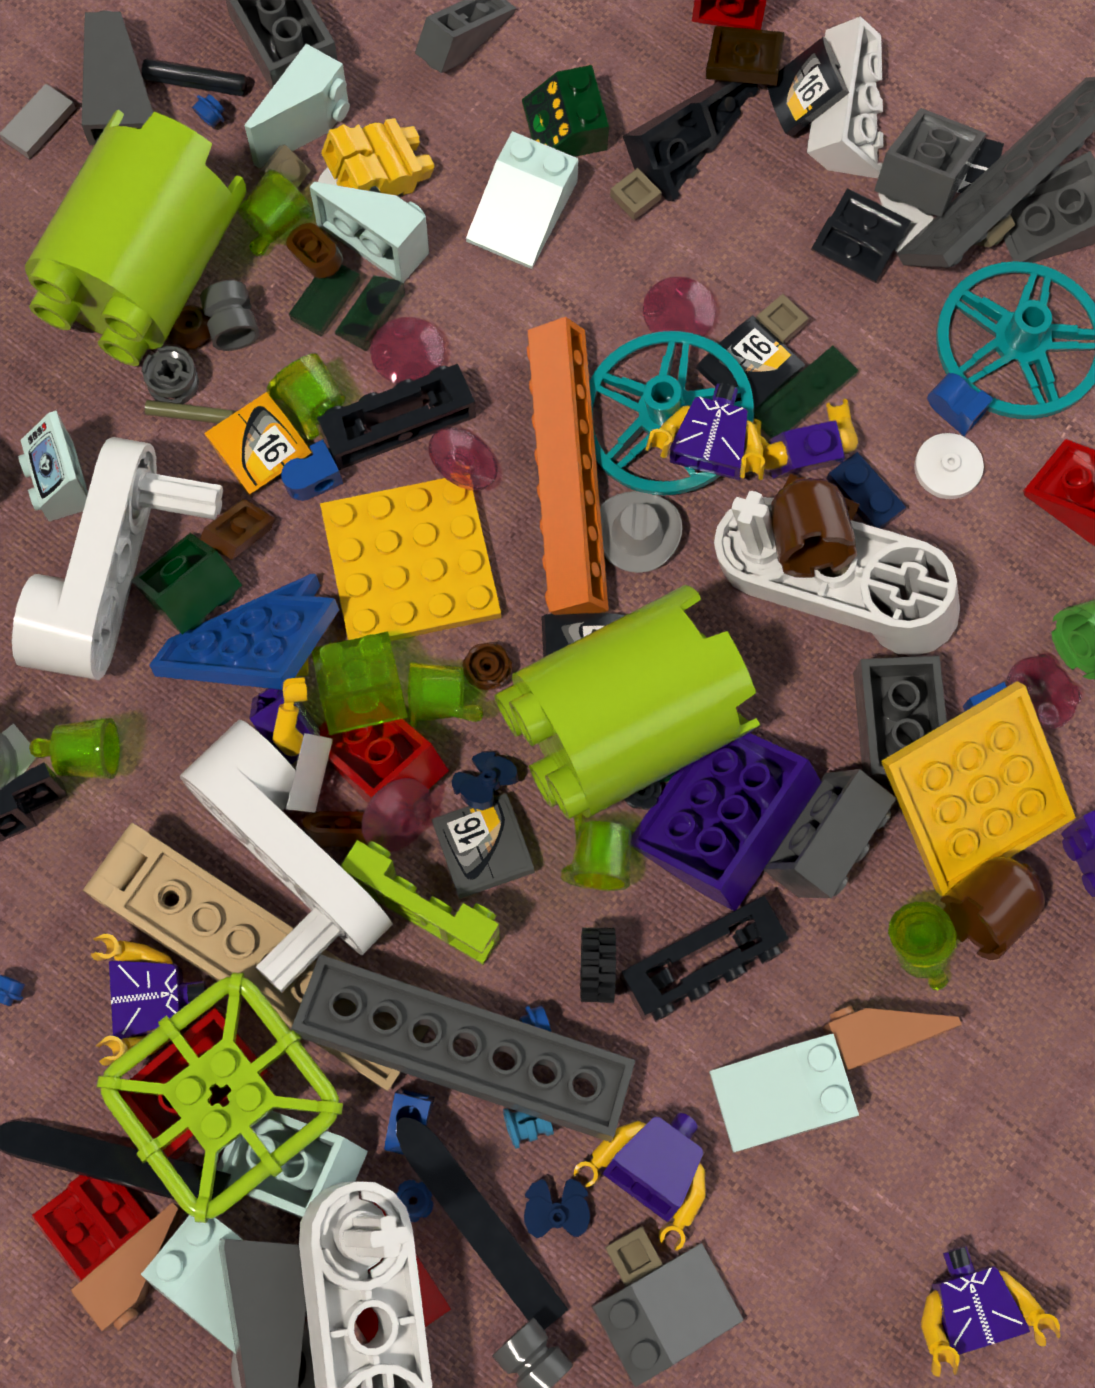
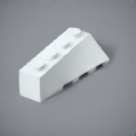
(847, 134)

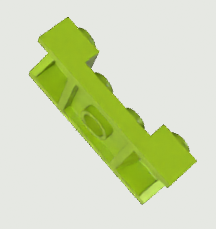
(470, 930)

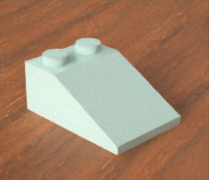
(299, 106)
(523, 199)
(374, 226)
(783, 1093)
(318, 1166)
(192, 1275)

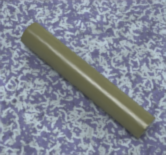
(186, 412)

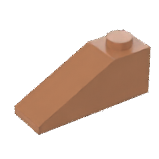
(879, 1032)
(116, 1285)

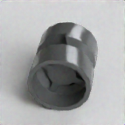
(230, 314)
(531, 1358)

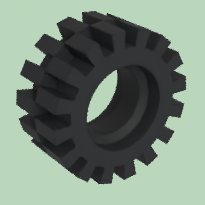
(598, 965)

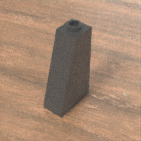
(110, 76)
(265, 1310)

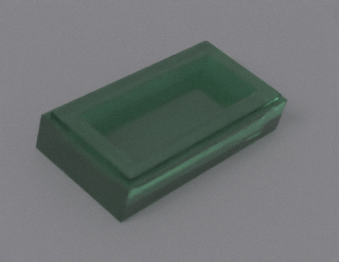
(324, 300)

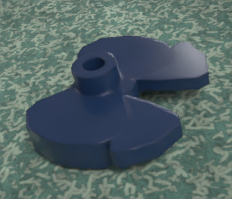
(479, 791)
(570, 1214)

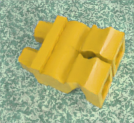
(376, 157)

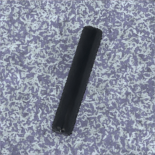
(194, 77)

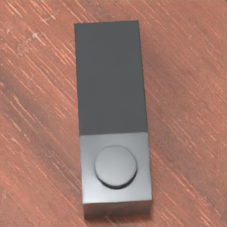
(460, 30)

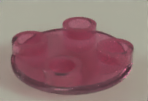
(679, 306)
(406, 349)
(1048, 688)

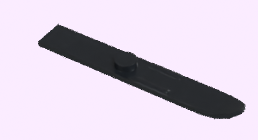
(96, 1158)
(478, 1223)

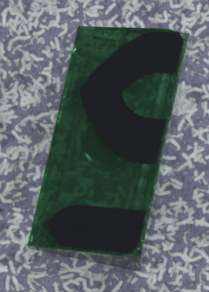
(371, 311)

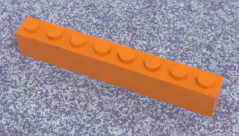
(567, 469)

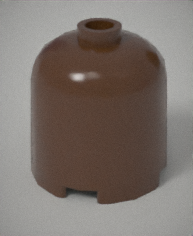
(812, 528)
(995, 905)

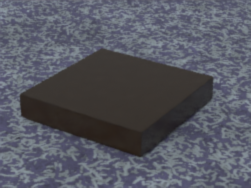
(745, 55)

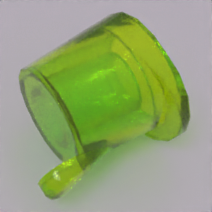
(273, 209)
(307, 390)
(438, 693)
(82, 749)
(600, 856)
(923, 941)

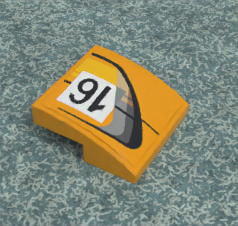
(257, 442)

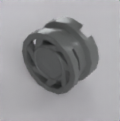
(170, 375)

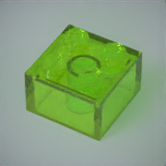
(358, 683)

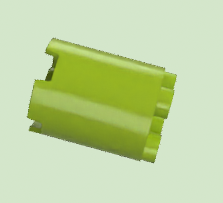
(132, 236)
(628, 705)

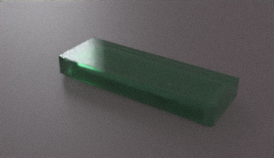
(806, 393)

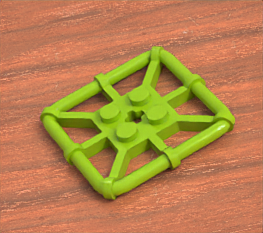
(219, 1125)

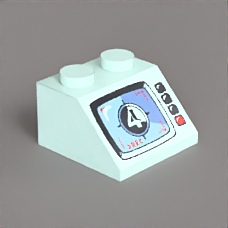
(54, 469)

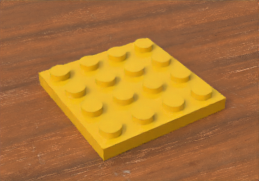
(410, 560)
(979, 787)

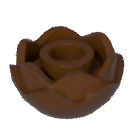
(195, 335)
(484, 655)

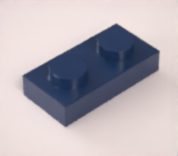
(864, 486)

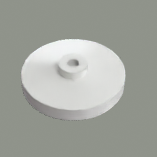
(948, 466)

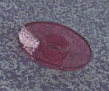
(463, 458)
(397, 814)

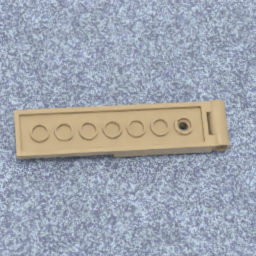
(211, 927)

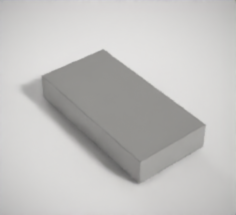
(37, 121)

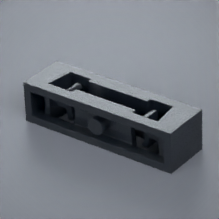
(397, 416)
(762, 928)

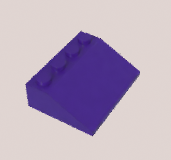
(727, 816)

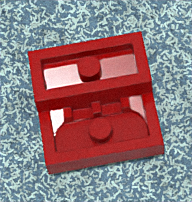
(89, 1222)

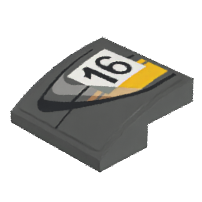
(483, 847)

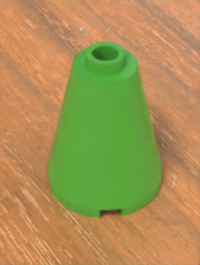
(1076, 637)

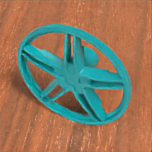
(1020, 336)
(658, 402)

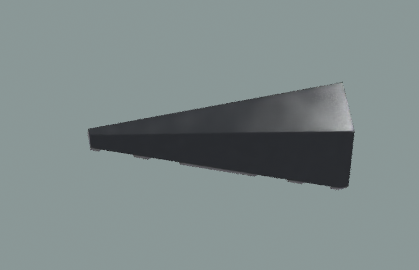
(678, 139)

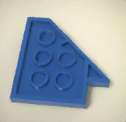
(253, 643)

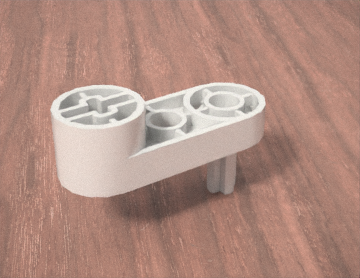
(892, 589)
(76, 620)
(246, 790)
(337, 1247)

